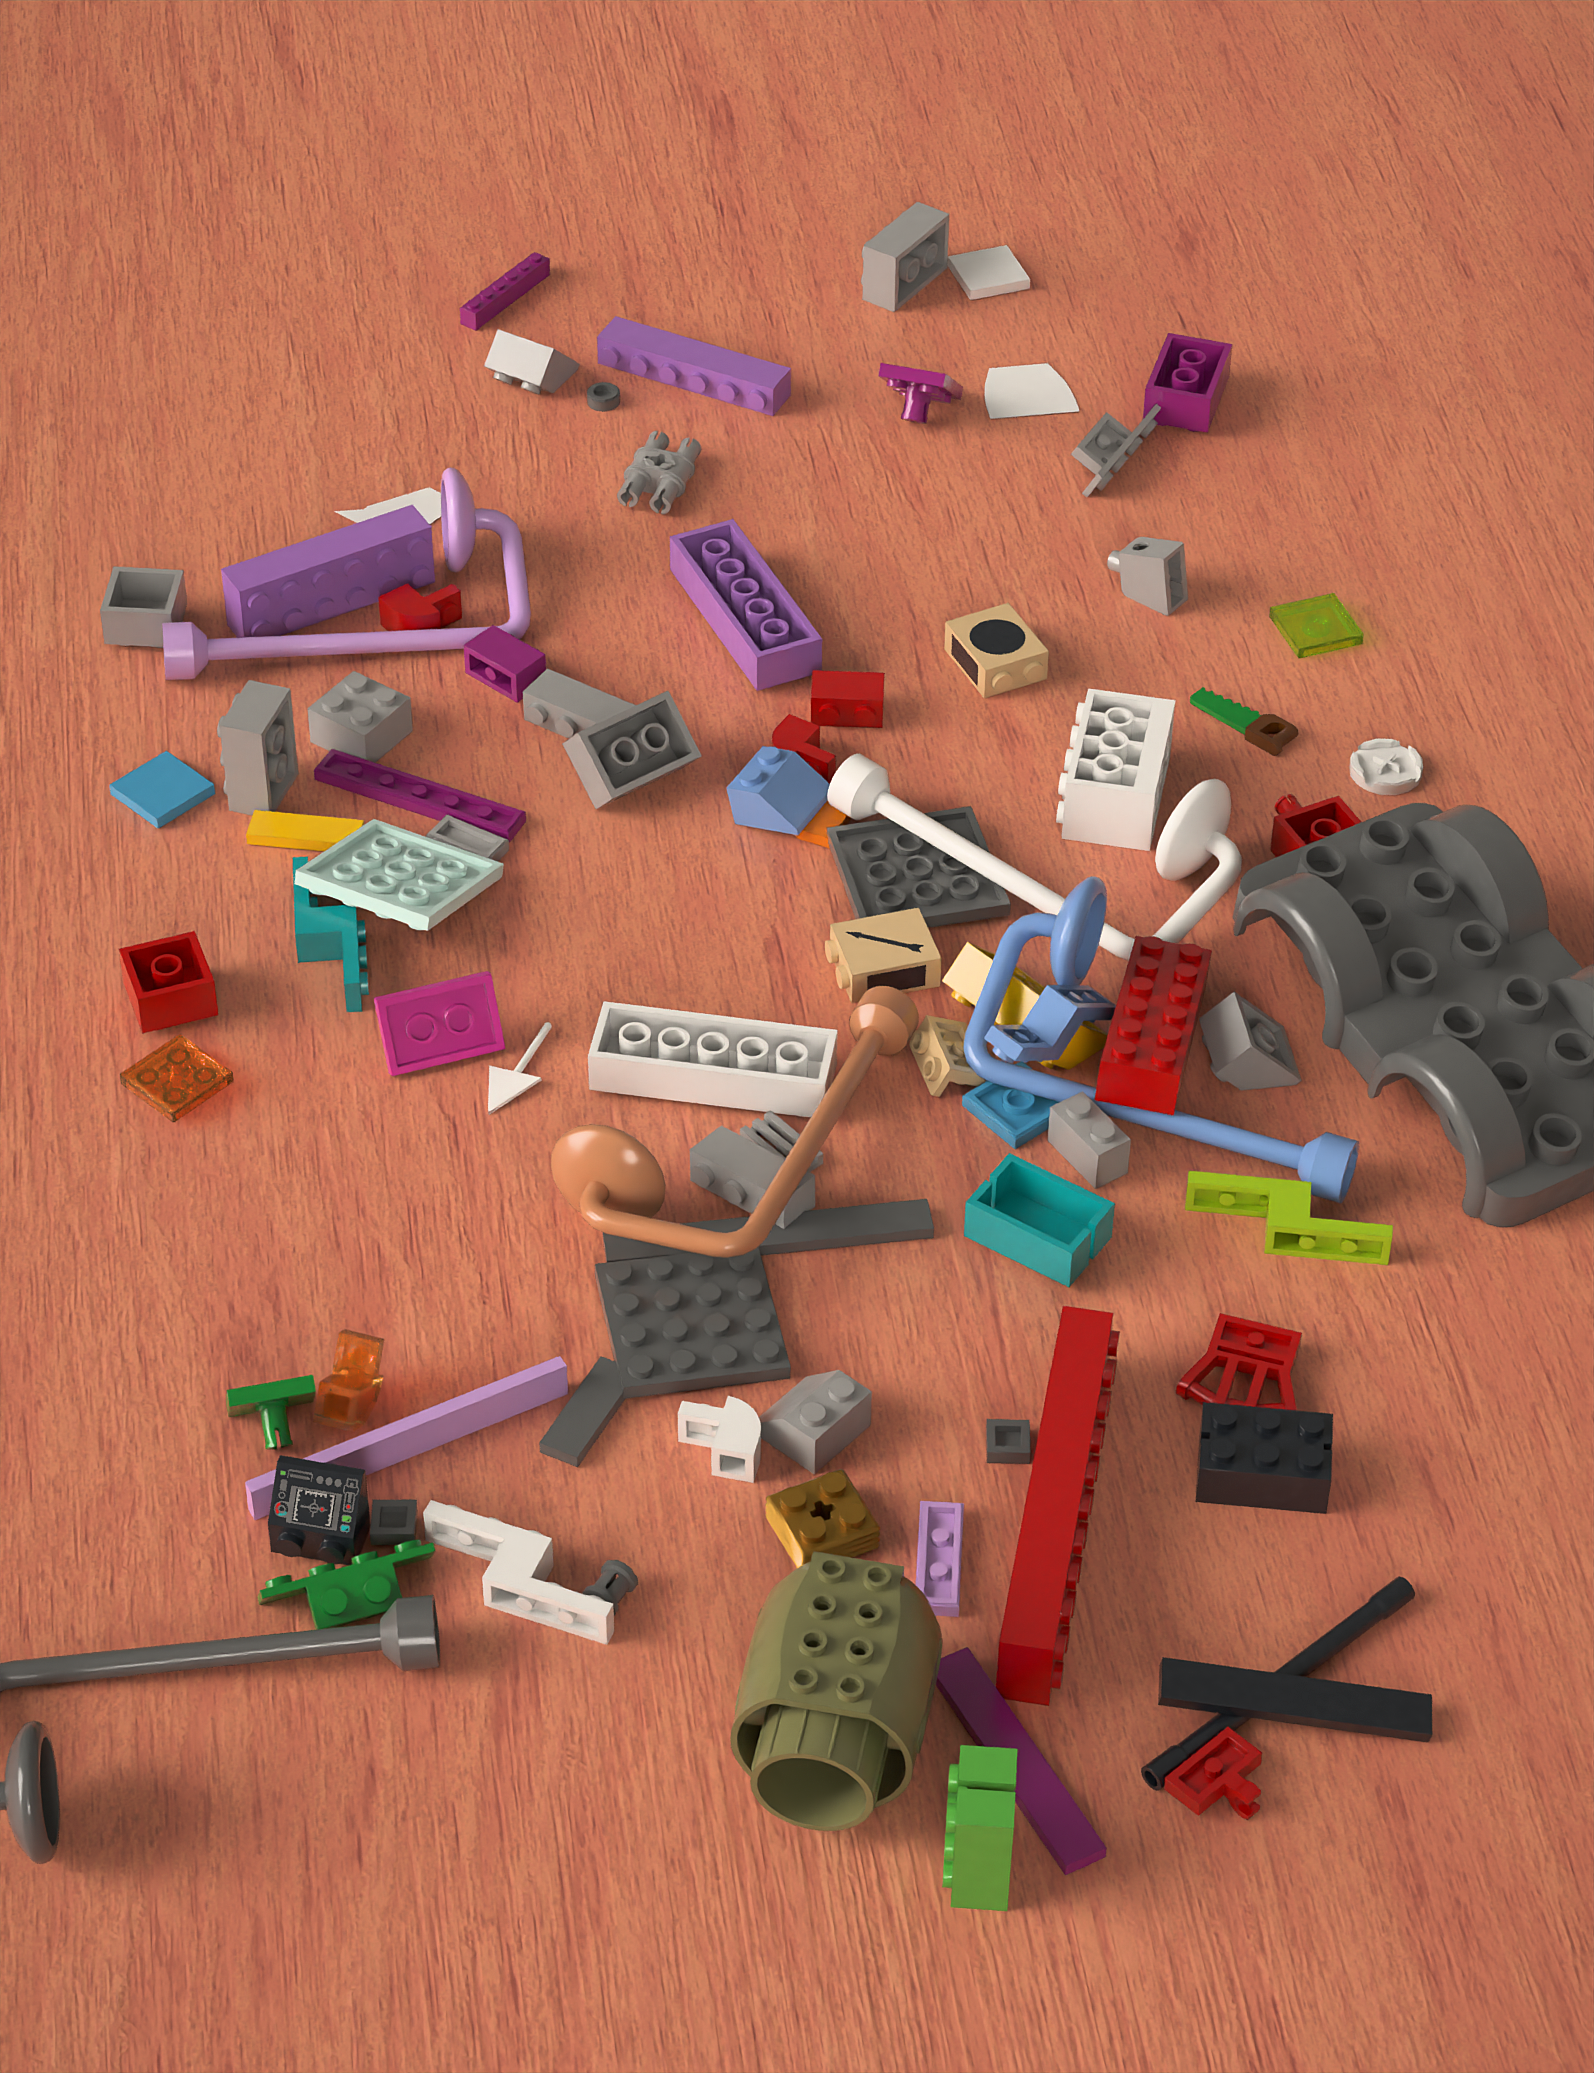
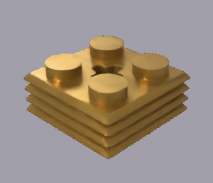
(822, 1518)

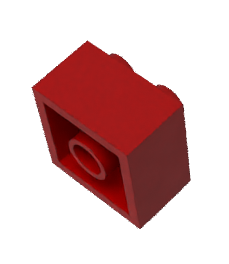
(168, 982)

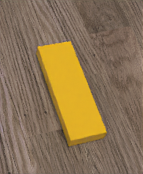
(298, 830)

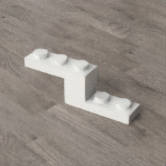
(519, 1572)

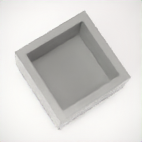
(139, 603)
(360, 718)

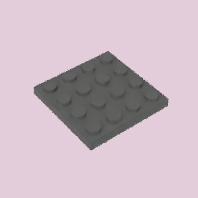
(898, 871)
(691, 1323)

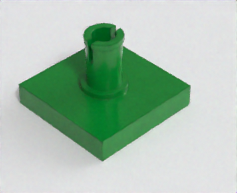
(271, 1402)

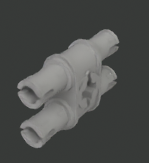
(659, 472)

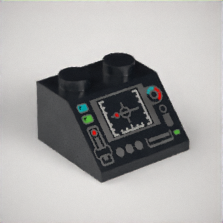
(318, 1511)

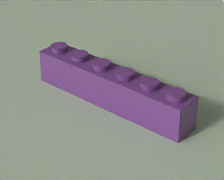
(694, 365)

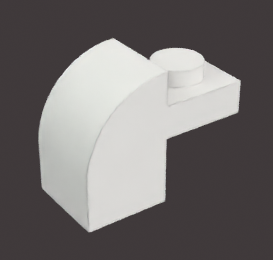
(729, 1432)

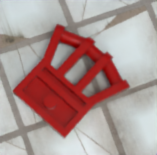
(1250, 1349)

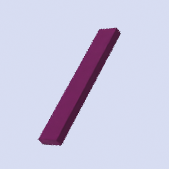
(417, 794)
(1038, 1788)

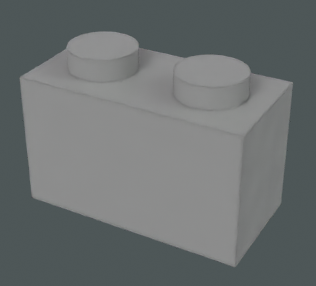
(1089, 1140)

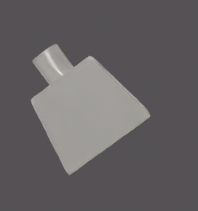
(1152, 573)

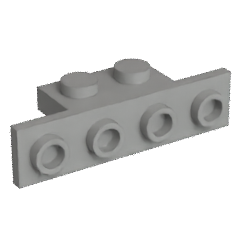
(1106, 444)

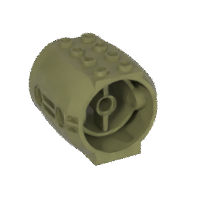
(836, 1691)

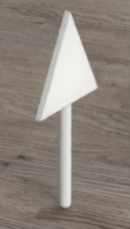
(508, 1084)

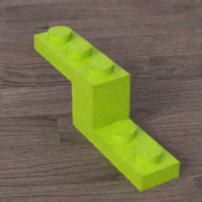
(1288, 1219)

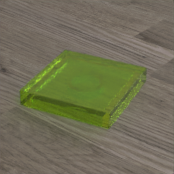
(1316, 625)

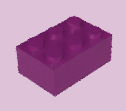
(1188, 382)

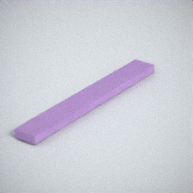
(432, 1426)

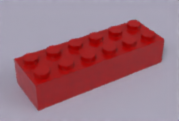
(1153, 1025)

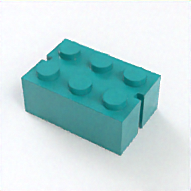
(1039, 1219)

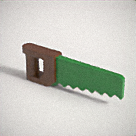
(1248, 722)

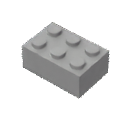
(905, 256)
(258, 748)
(631, 749)

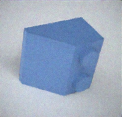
(777, 792)

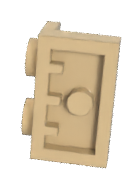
(941, 1055)

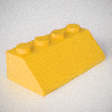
(968, 977)

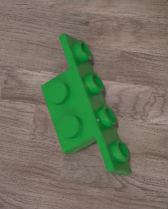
(351, 1591)

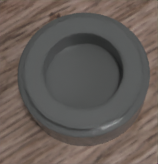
(603, 396)

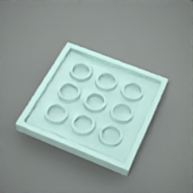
(399, 874)

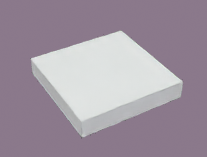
(988, 272)

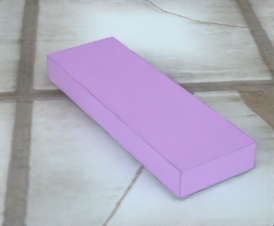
(940, 1555)

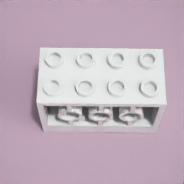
(1116, 769)

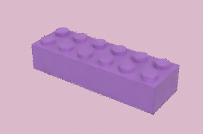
(328, 574)
(745, 604)

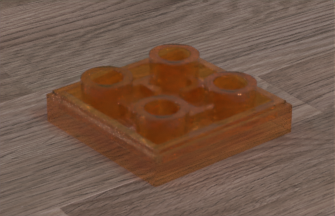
(176, 1078)

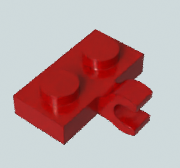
(1218, 1771)

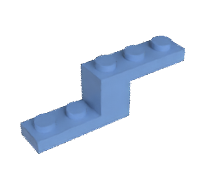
(1050, 1024)

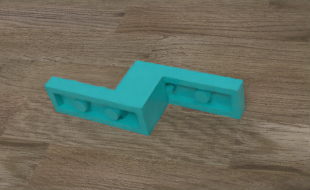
(331, 935)

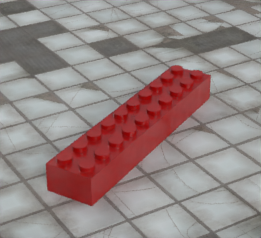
(1055, 1505)

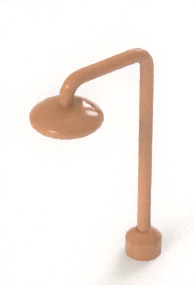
(622, 1186)

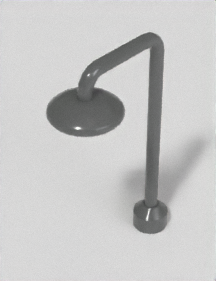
(31, 1789)

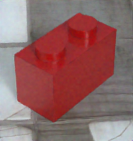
(847, 699)

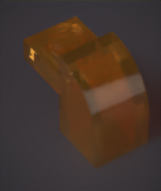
(355, 1383)

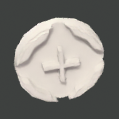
(1386, 767)

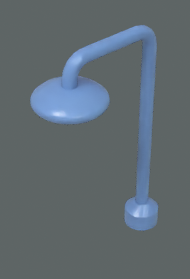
(1075, 937)

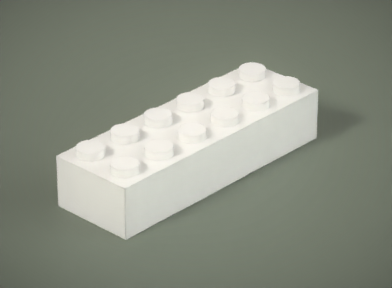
(711, 1059)

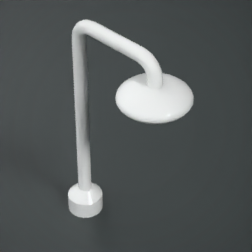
(1187, 843)

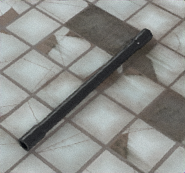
(1378, 1608)

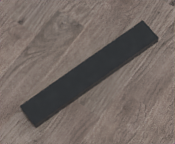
(1295, 1699)

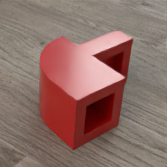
(409, 610)
(804, 739)

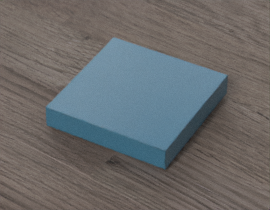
(162, 789)
(1009, 1112)

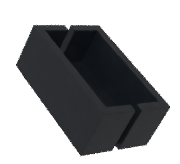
(1264, 1458)

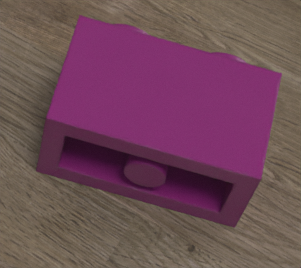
(503, 662)

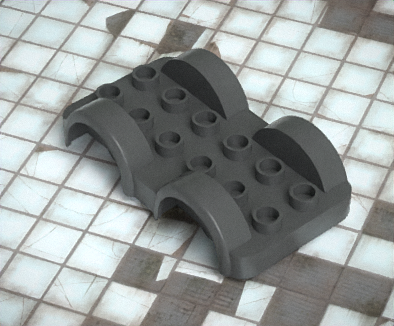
(1449, 976)

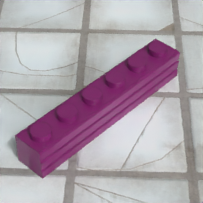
(505, 291)

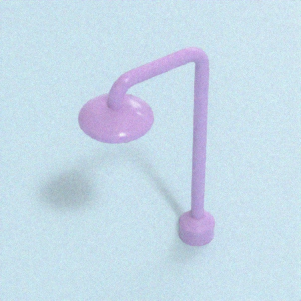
(189, 649)

